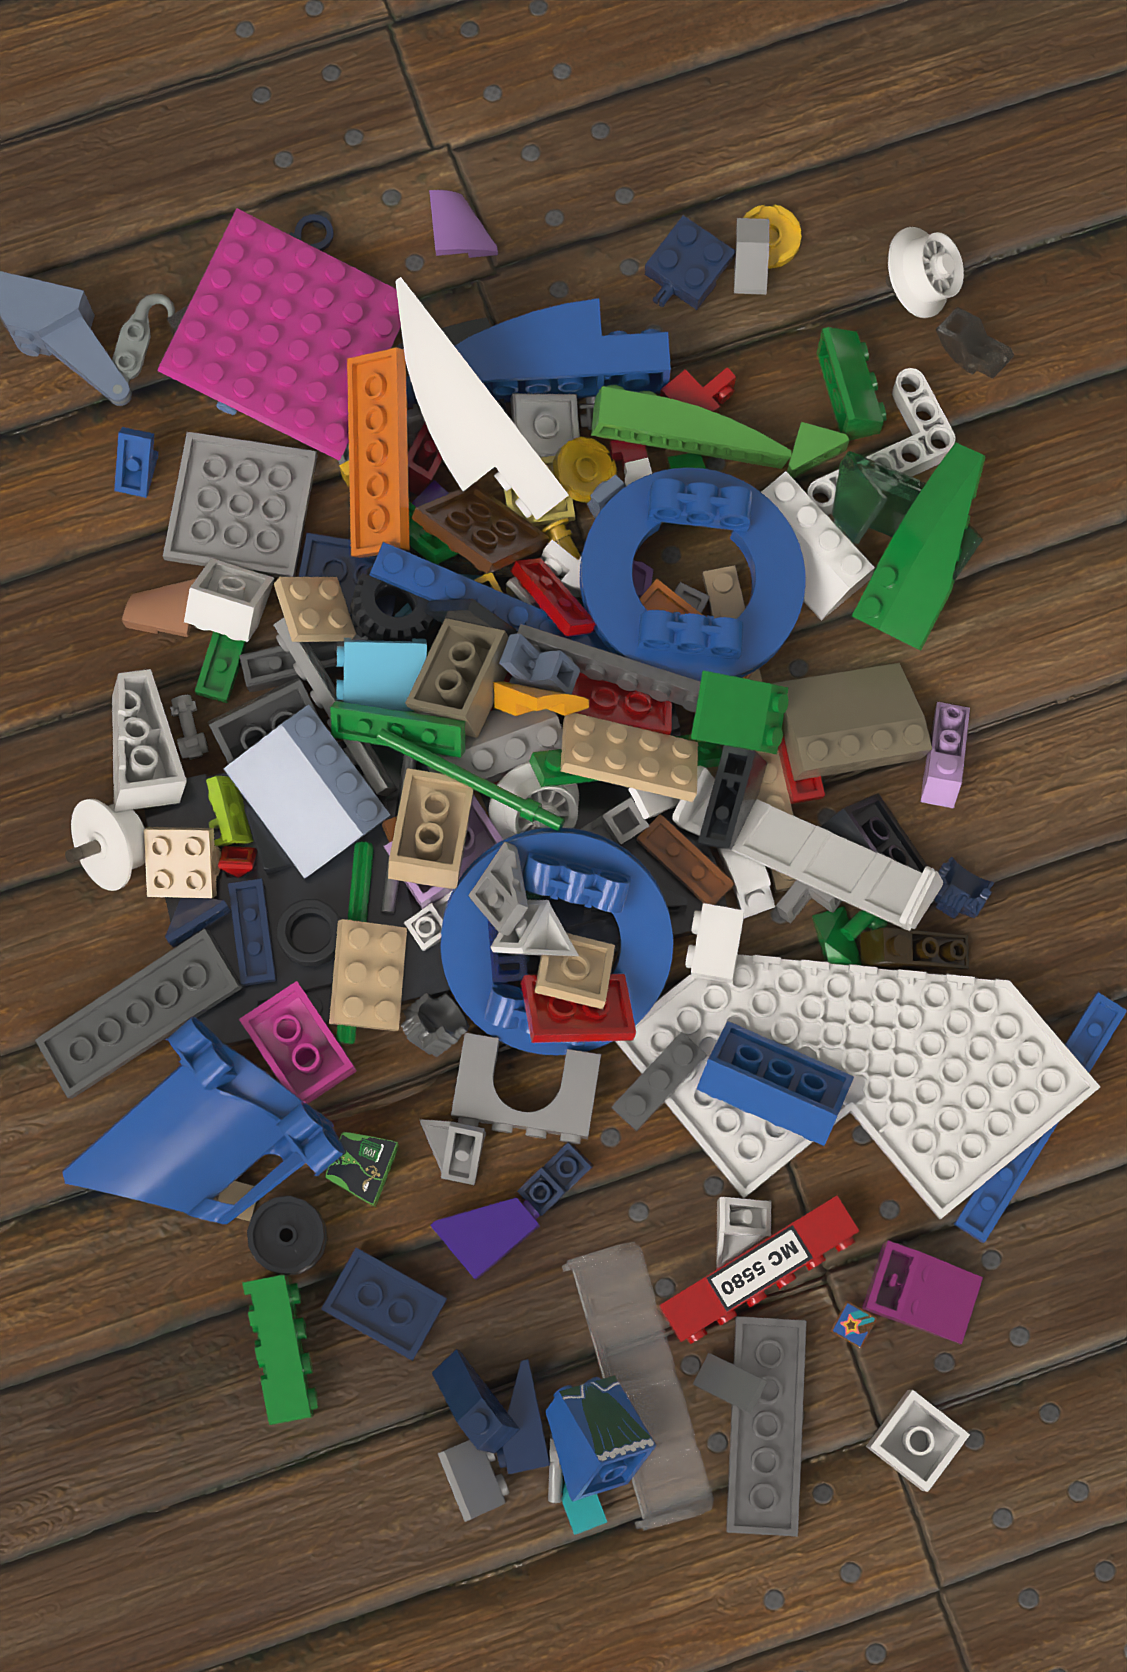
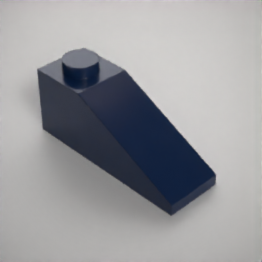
(474, 1404)
(528, 1446)

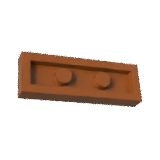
(685, 861)

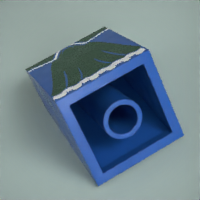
(597, 1436)

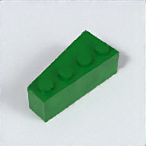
(281, 1349)

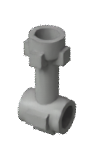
(192, 744)

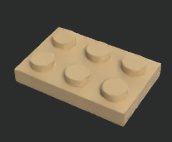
(368, 975)

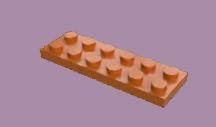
(378, 452)

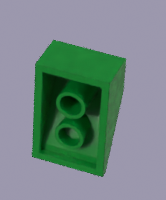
(740, 712)

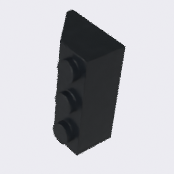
(876, 828)

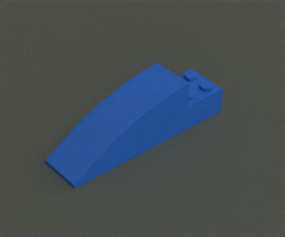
(563, 354)

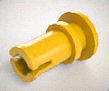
(562, 536)

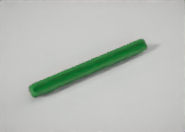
(358, 910)

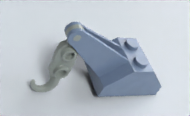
(59, 321)

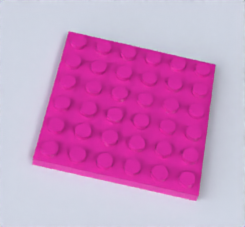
(278, 330)

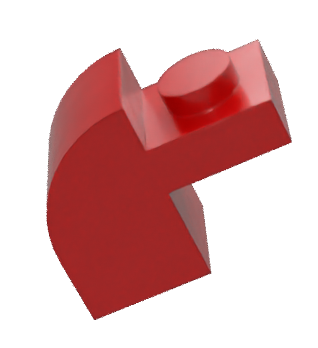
(688, 390)

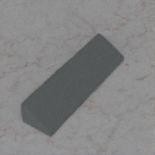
(275, 666)

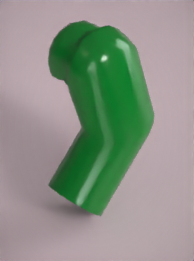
(860, 922)

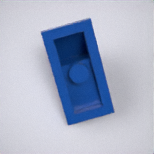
(135, 462)

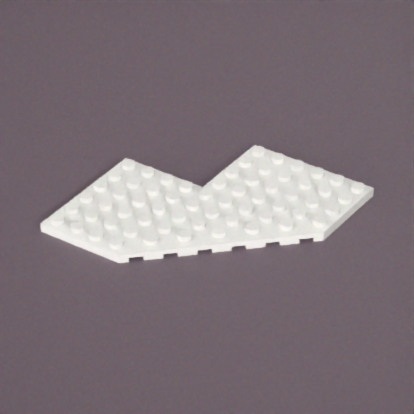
(942, 1066)

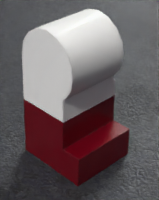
(633, 458)

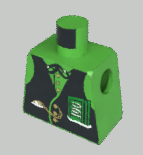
(363, 1165)

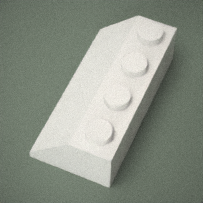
(831, 560)

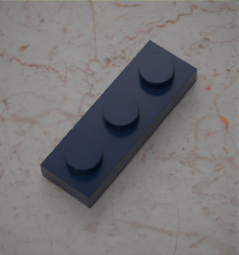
(252, 932)

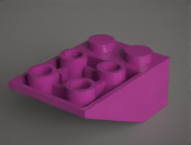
(922, 1292)

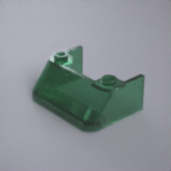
(879, 499)

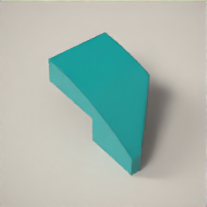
(583, 1513)

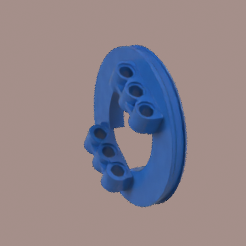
(692, 641)
(579, 870)

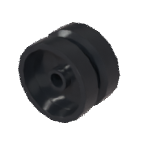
(308, 1238)

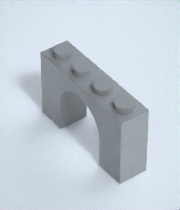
(565, 1116)

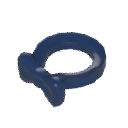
(318, 219)

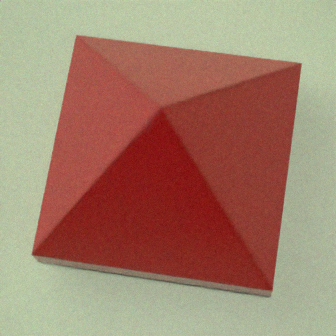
(237, 860)

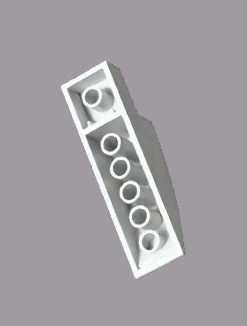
(466, 418)

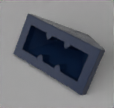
(193, 916)

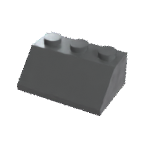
(255, 719)

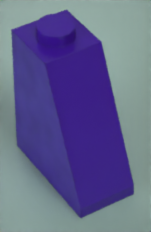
(487, 1233)

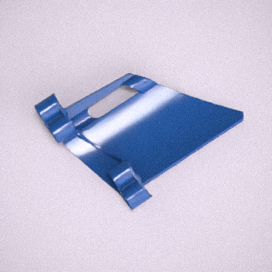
(205, 1132)

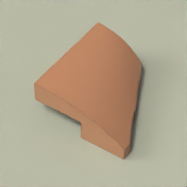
(159, 610)

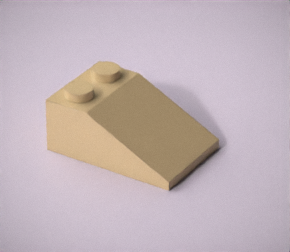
(430, 830)

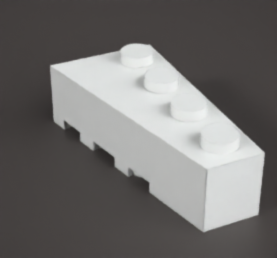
(144, 751)

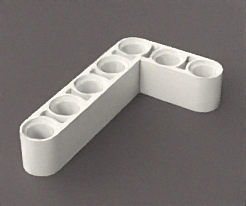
(919, 444)

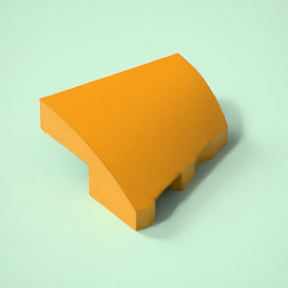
(523, 699)

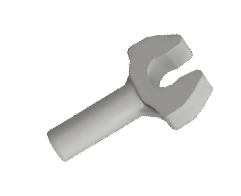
(555, 1475)

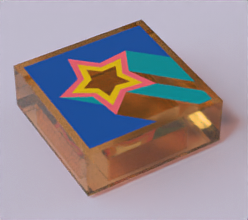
(853, 1324)

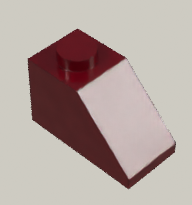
(422, 460)

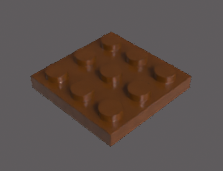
(480, 528)

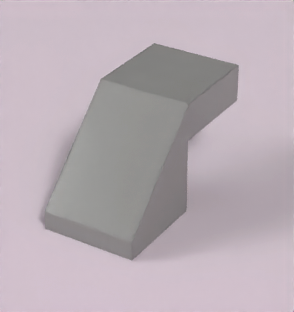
(751, 256)
(798, 897)

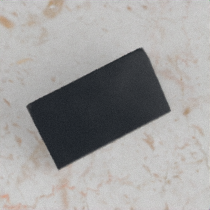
(270, 852)

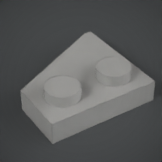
(501, 890)

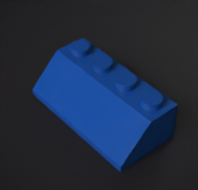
(775, 1083)

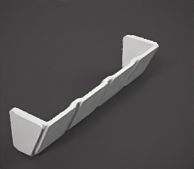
(822, 859)

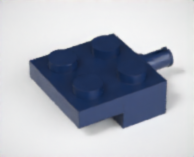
(688, 264)

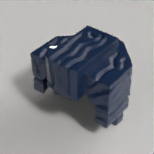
(961, 891)

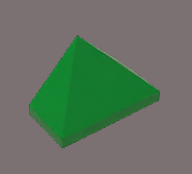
(833, 943)

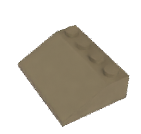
(852, 722)

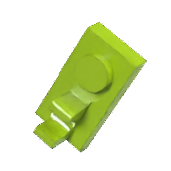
(229, 811)

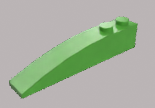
(680, 427)

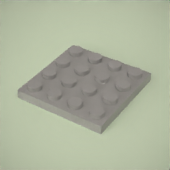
(240, 504)

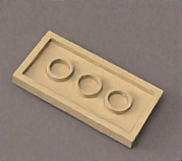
(629, 756)

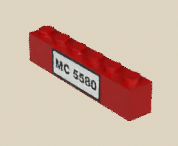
(758, 1269)

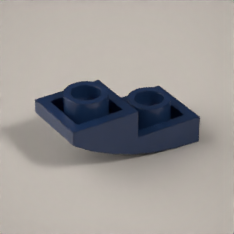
(555, 1178)

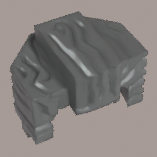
(434, 1023)

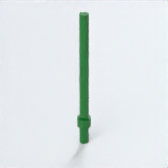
(529, 809)

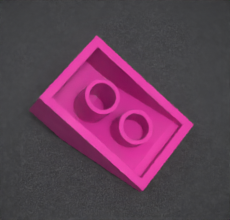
(297, 1044)

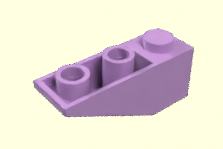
(946, 759)

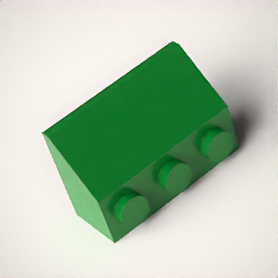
(850, 383)

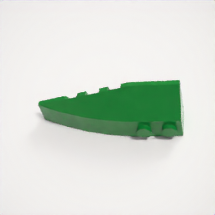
(922, 555)

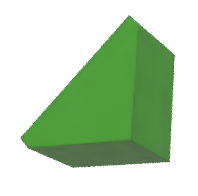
(815, 446)

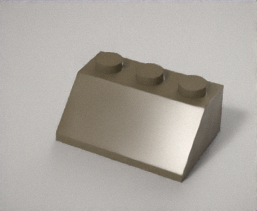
(460, 674)

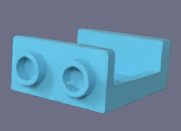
(379, 671)

